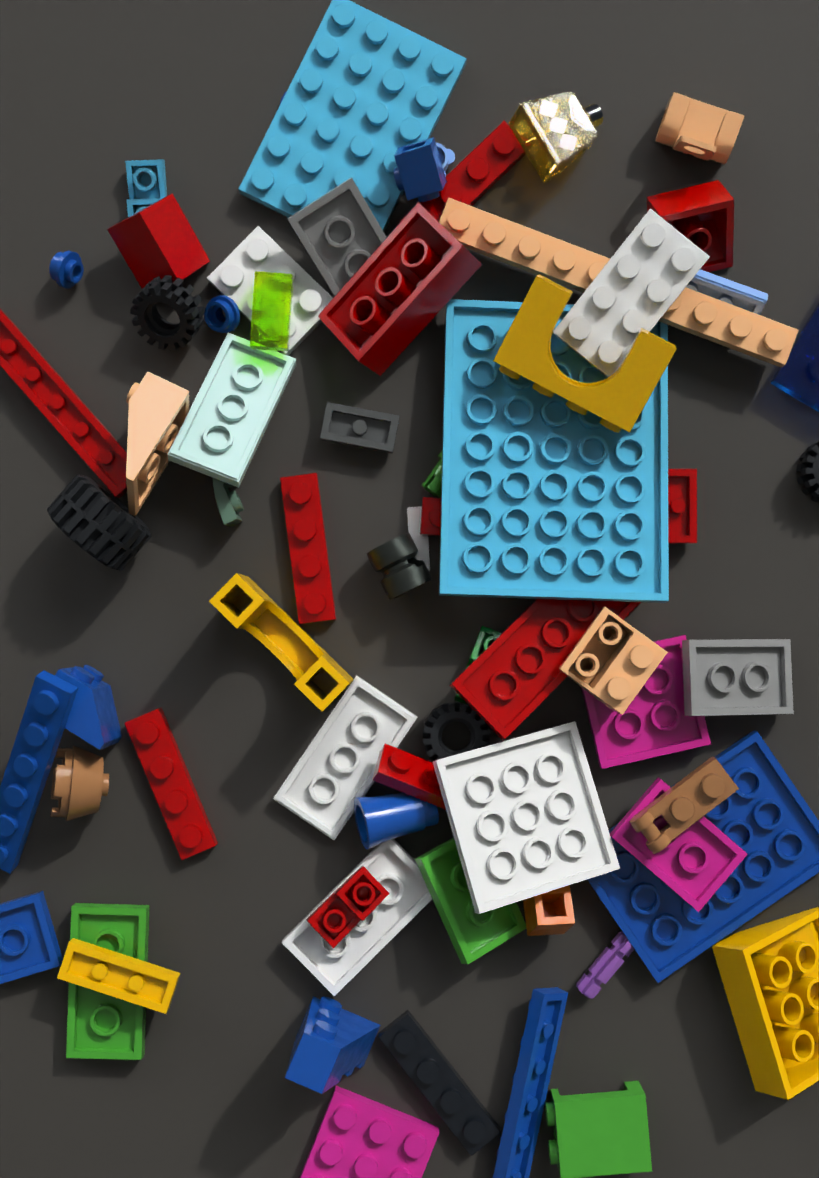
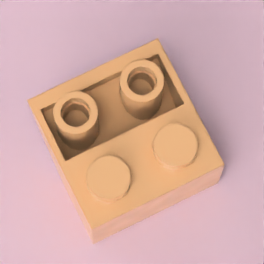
(612, 661)

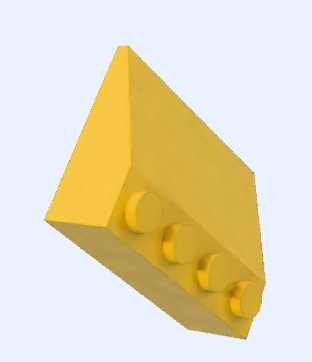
(775, 1000)

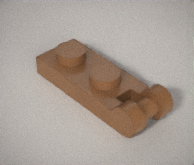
(684, 804)

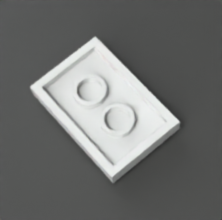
(262, 254)

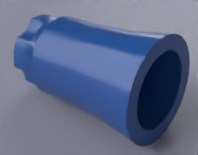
(391, 817)

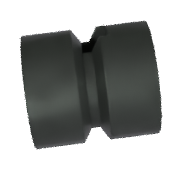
(399, 566)

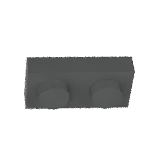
(359, 427)

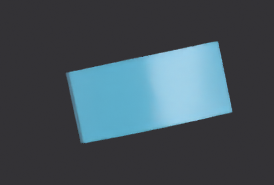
(145, 183)

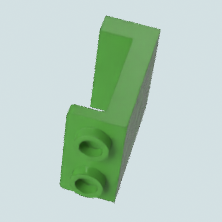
(599, 1132)

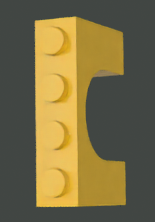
(614, 399)
(253, 610)

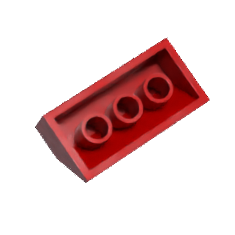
(399, 290)

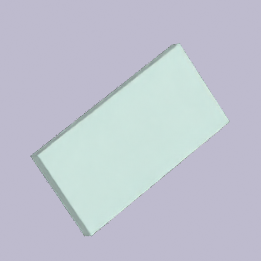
(232, 410)

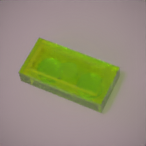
(271, 311)

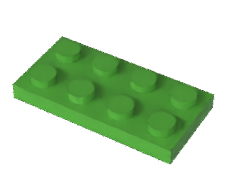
(97, 1022)

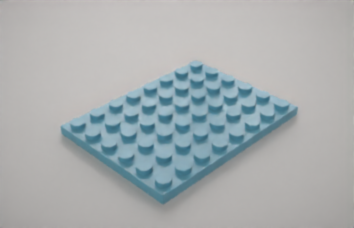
(541, 493)

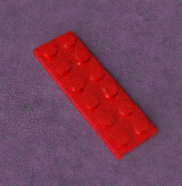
(526, 659)

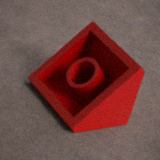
(159, 242)

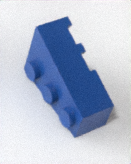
(329, 1045)

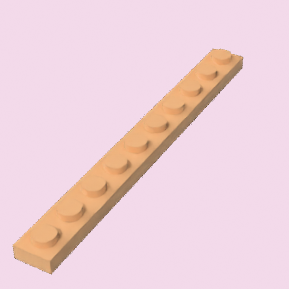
(579, 267)

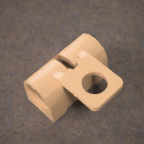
(699, 128)

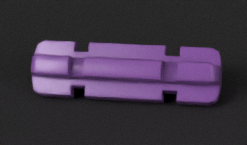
(605, 966)

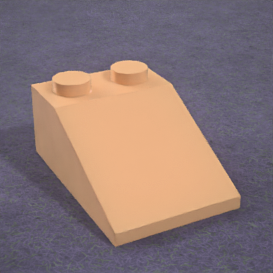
(154, 421)

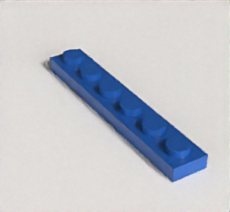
(31, 762)
(530, 1083)

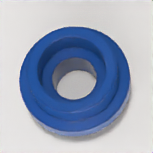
(66, 269)
(214, 316)

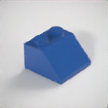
(93, 709)

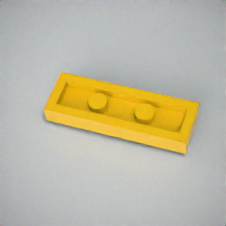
(118, 975)

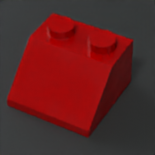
(703, 216)

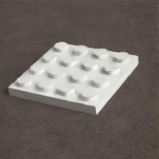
(525, 816)

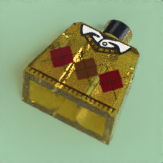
(555, 131)

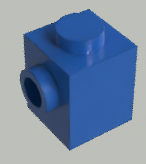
(419, 170)

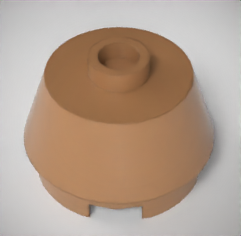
(78, 783)

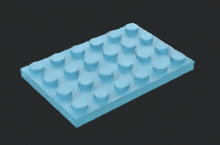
(349, 111)

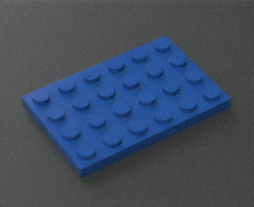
(763, 819)

